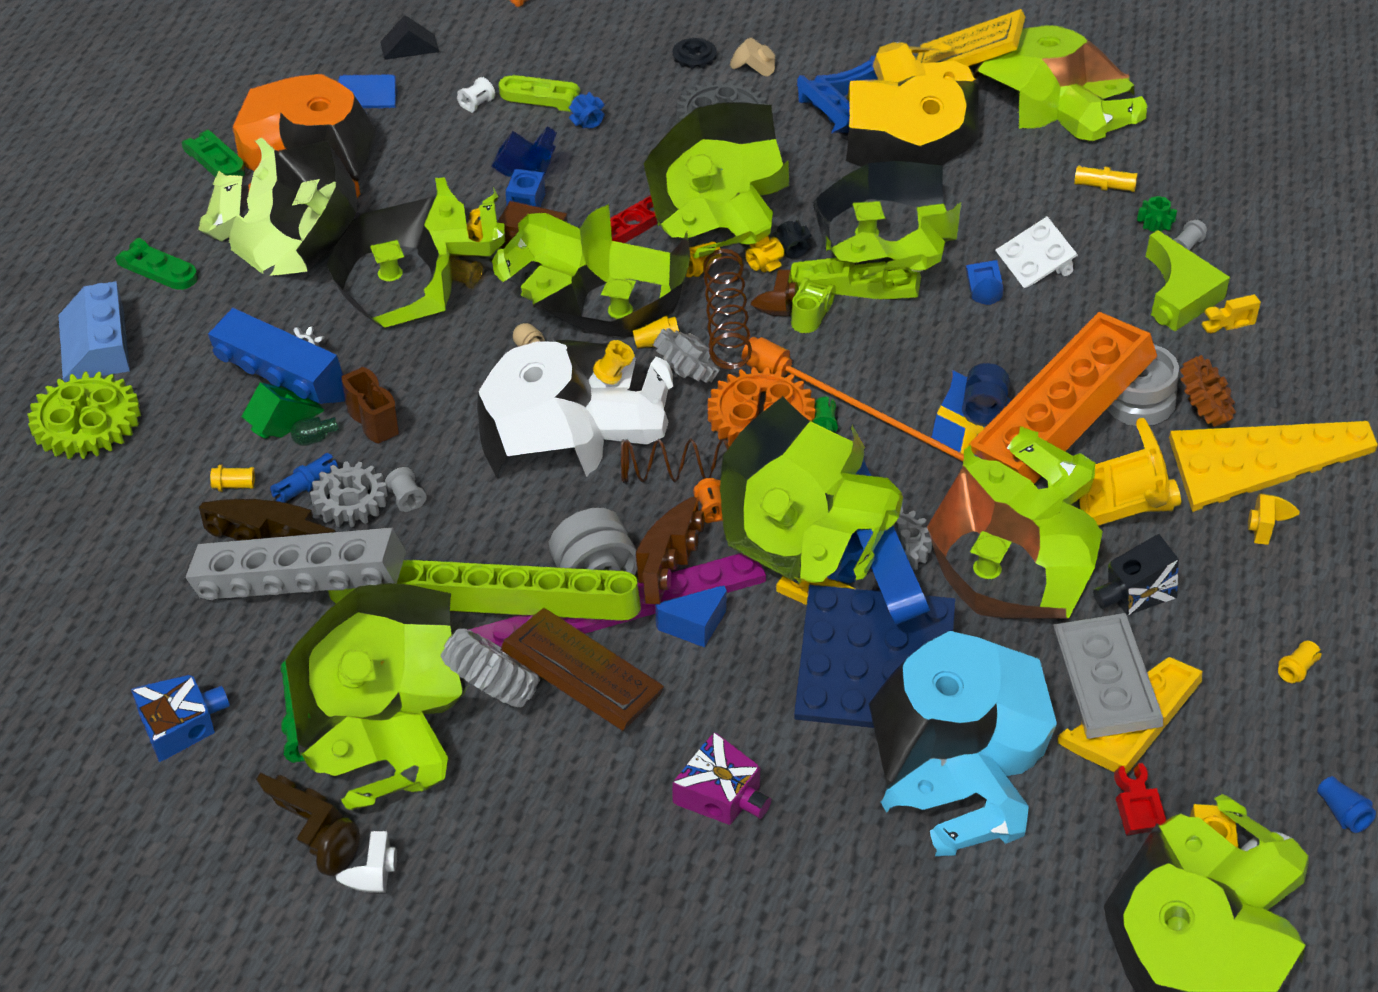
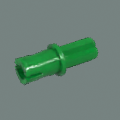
(824, 414)

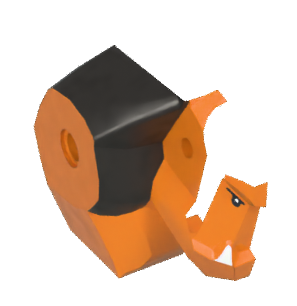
(303, 113)

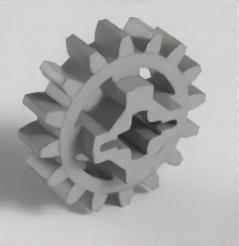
(686, 355)
(348, 494)

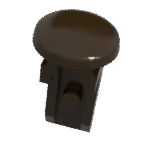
(326, 832)

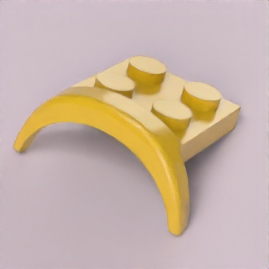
(1128, 482)

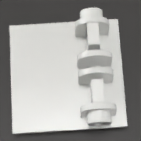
(1038, 253)

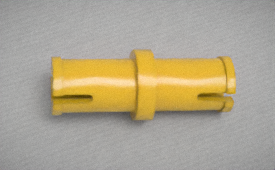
(1106, 178)

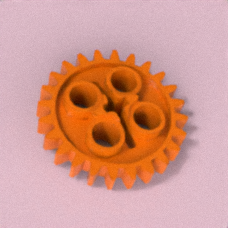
(738, 400)

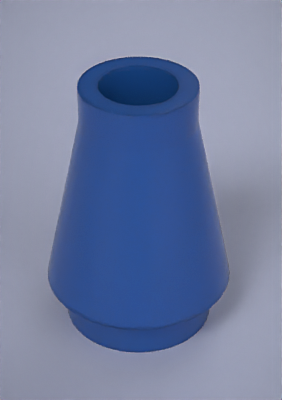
(1347, 805)

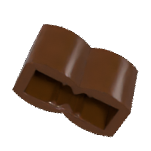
(370, 405)

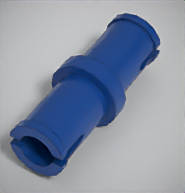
(302, 478)

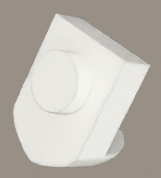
(379, 862)

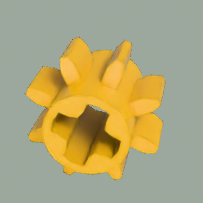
(765, 254)

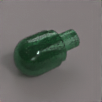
(312, 430)

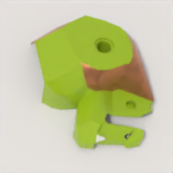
(1061, 81)

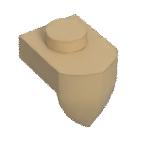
(755, 55)

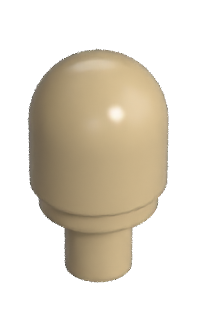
(526, 334)

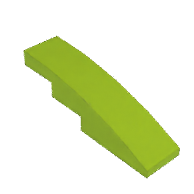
(849, 282)

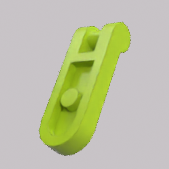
(538, 91)

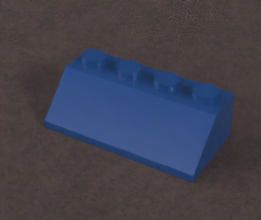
(278, 357)

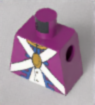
(720, 783)

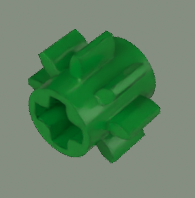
(1157, 214)

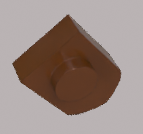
(780, 299)

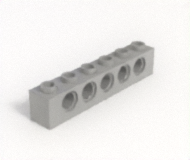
(296, 564)

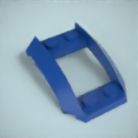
(828, 93)

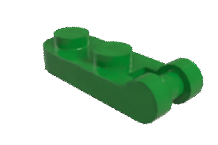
(214, 154)
(157, 265)

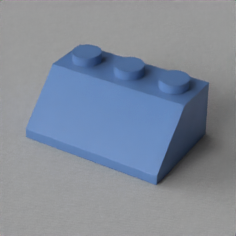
(94, 333)

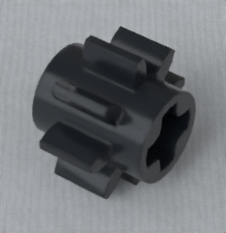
(793, 238)

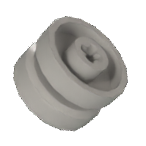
(1151, 393)
(593, 541)

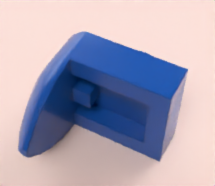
(985, 282)

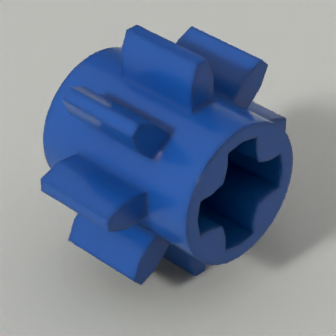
(586, 111)

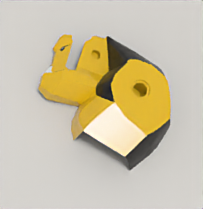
(912, 109)

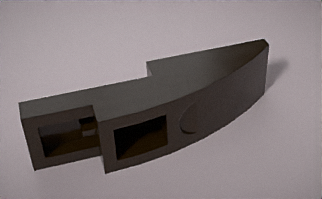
(258, 519)

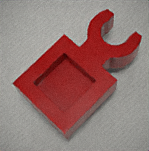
(1138, 806)

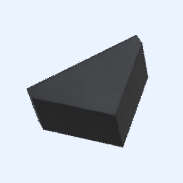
(408, 40)

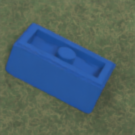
(372, 90)

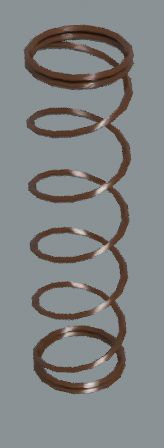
(714, 358)
(626, 445)

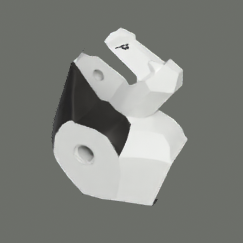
(544, 402)

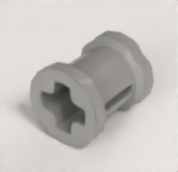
(403, 485)

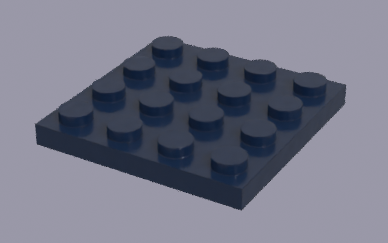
(853, 650)

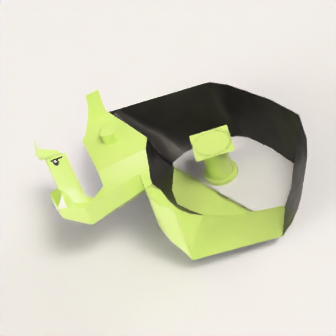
(296, 208)

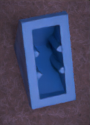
(693, 615)

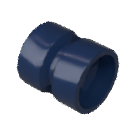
(985, 393)

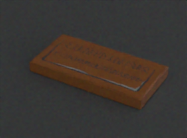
(582, 668)

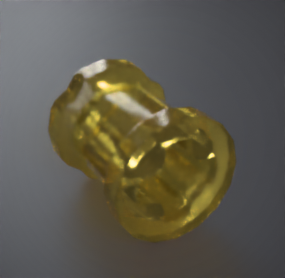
(465, 271)

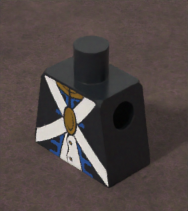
(1141, 577)

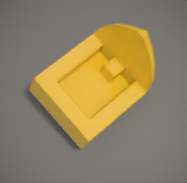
(1267, 510)

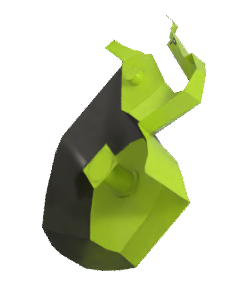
(431, 226)
(584, 259)

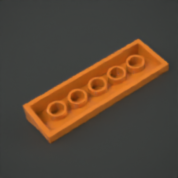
(1070, 390)

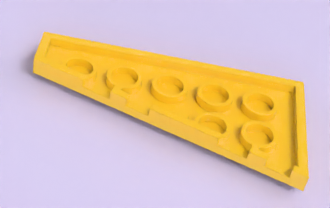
(1248, 459)

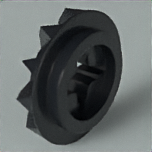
(683, 49)

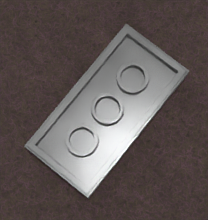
(1107, 676)

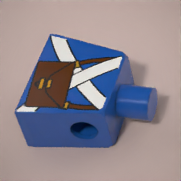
(177, 713)

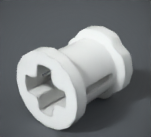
(475, 94)

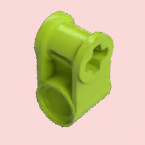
(811, 305)

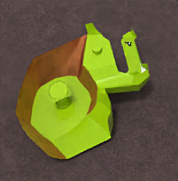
(1010, 507)

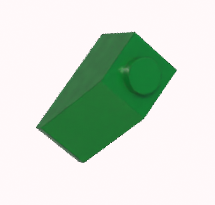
(276, 409)

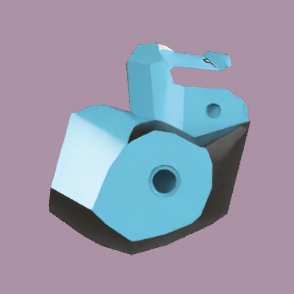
(978, 711)

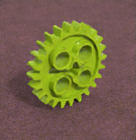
(84, 415)

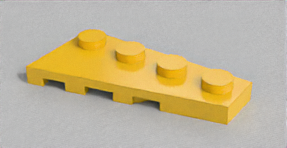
(1172, 686)

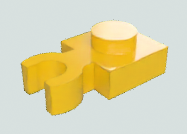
(1236, 314)

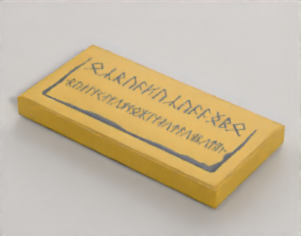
(979, 41)

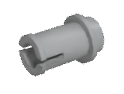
(1193, 232)

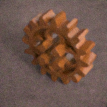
(1208, 391)

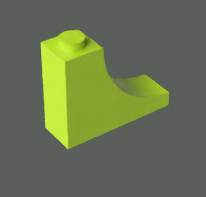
(1189, 280)

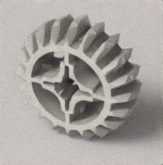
(489, 668)

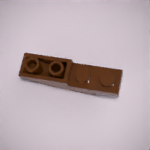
(666, 546)

